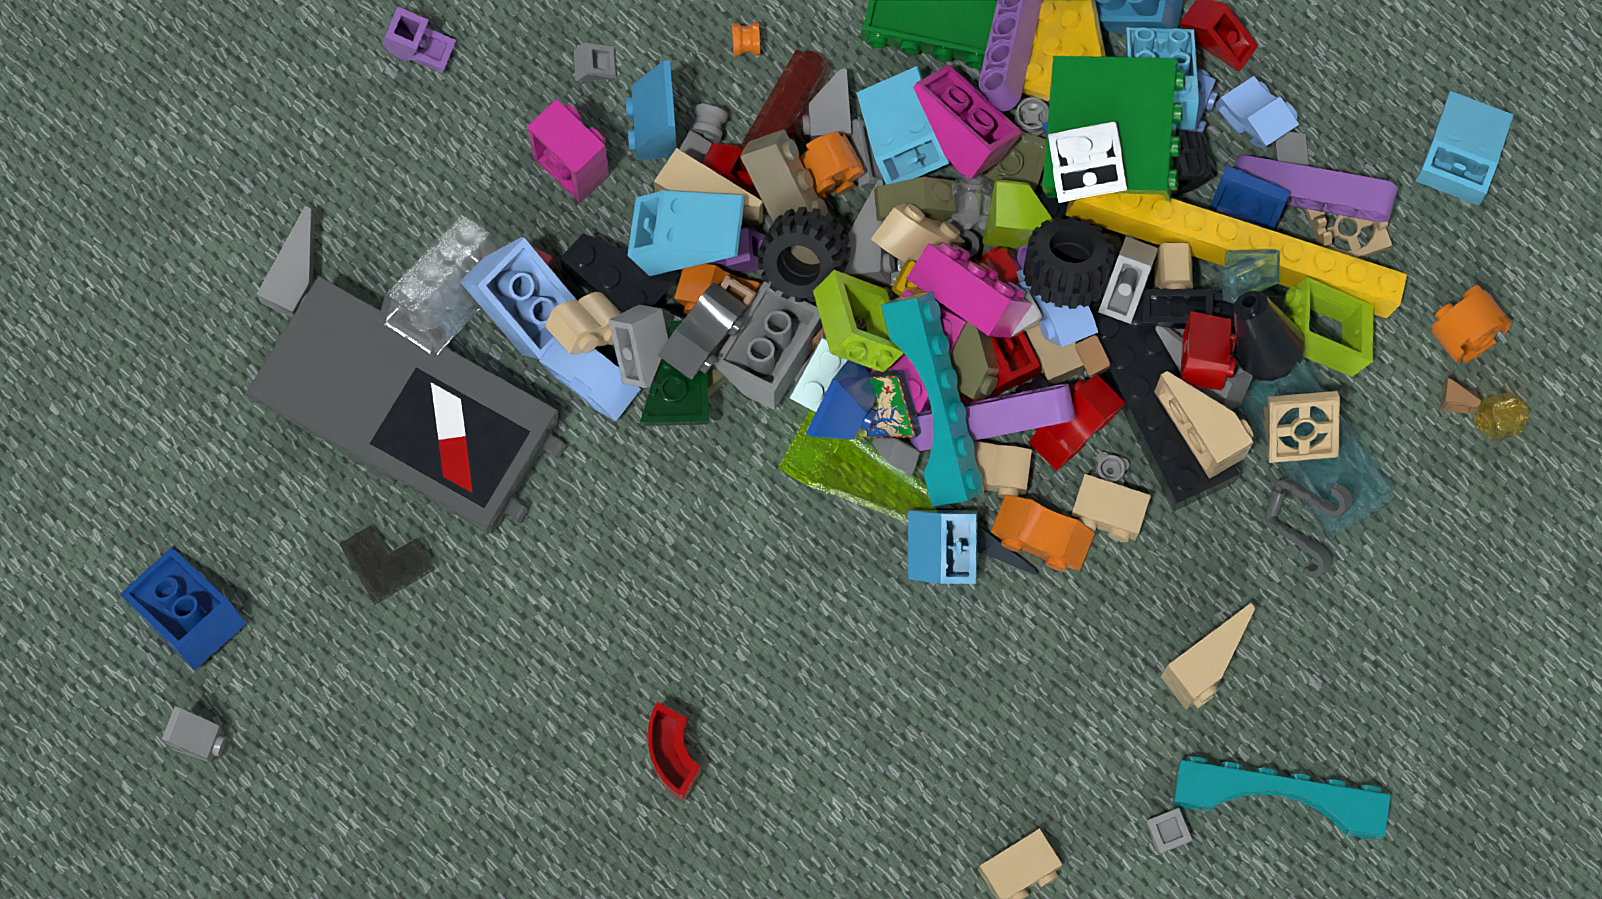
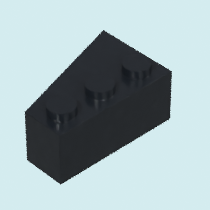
(610, 271)

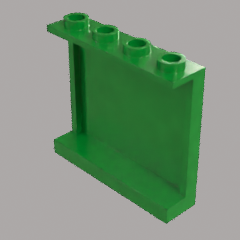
(932, 27)
(1136, 95)

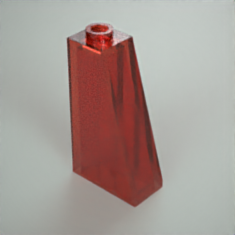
(789, 96)

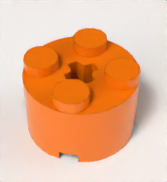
(832, 164)
(1470, 325)

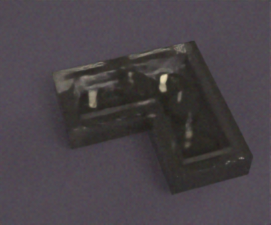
(382, 573)

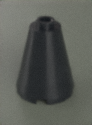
(1265, 338)

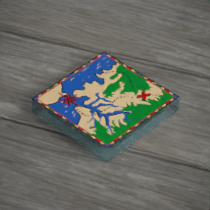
(893, 406)

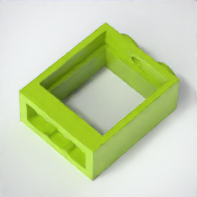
(837, 301)
(1353, 313)

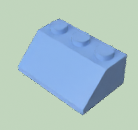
(518, 295)

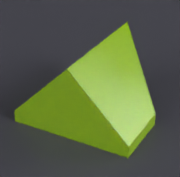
(1013, 214)

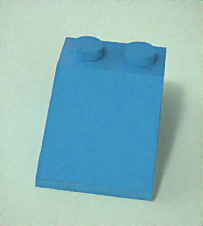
(1119, 14)
(653, 114)

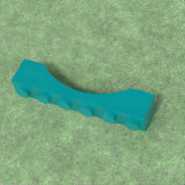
(917, 330)
(1353, 811)

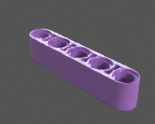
(1009, 51)
(1325, 189)
(1007, 414)

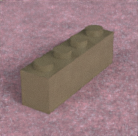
(782, 181)

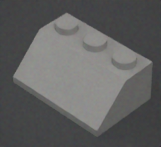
(769, 346)

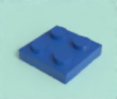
(1249, 199)

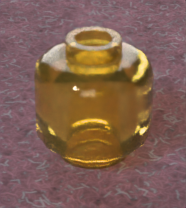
(1501, 416)

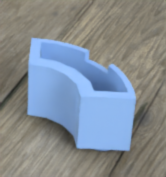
(1257, 112)
(1062, 324)
(591, 378)

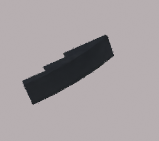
(1172, 306)

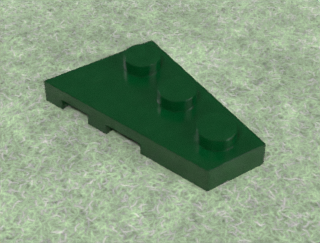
(675, 397)

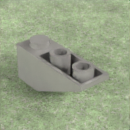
(868, 259)

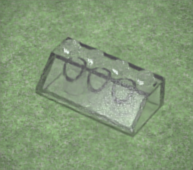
(429, 300)

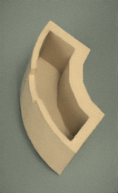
(908, 232)

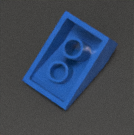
(183, 608)

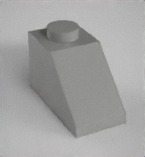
(829, 109)
(1128, 280)
(638, 340)
(194, 735)

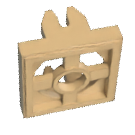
(1378, 243)
(1325, 448)

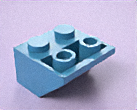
(943, 546)

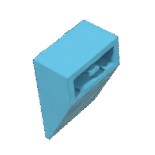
(1170, 44)
(899, 128)
(1465, 148)
(684, 229)

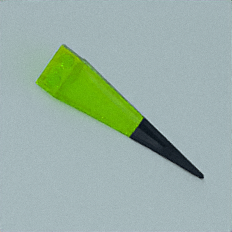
(862, 476)

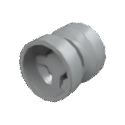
(1034, 112)

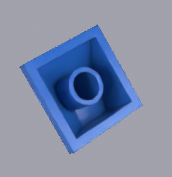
(845, 405)

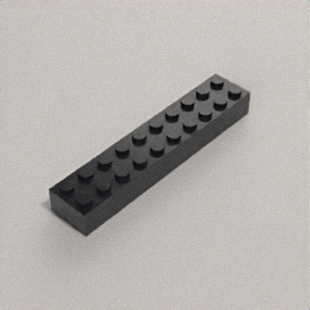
(1135, 368)

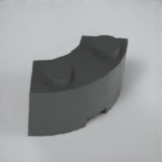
(702, 331)

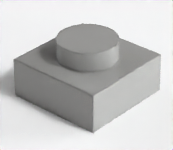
(1168, 831)

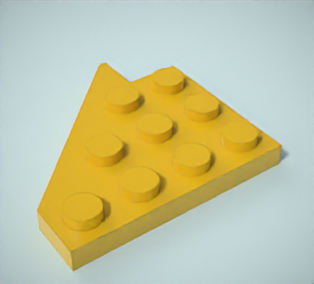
(1061, 30)

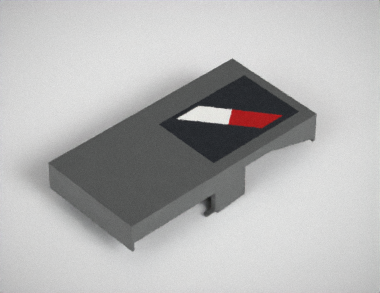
(402, 410)

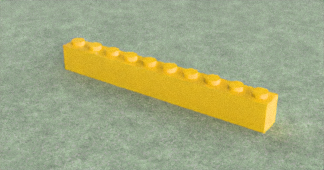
(1213, 234)

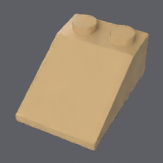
(689, 175)
(1207, 426)
(1200, 668)

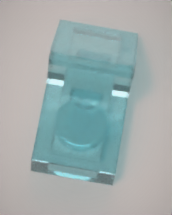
(1249, 271)

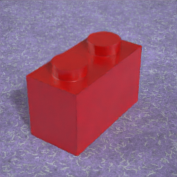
(1207, 351)

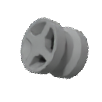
(709, 122)

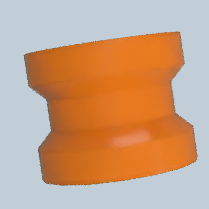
(746, 39)

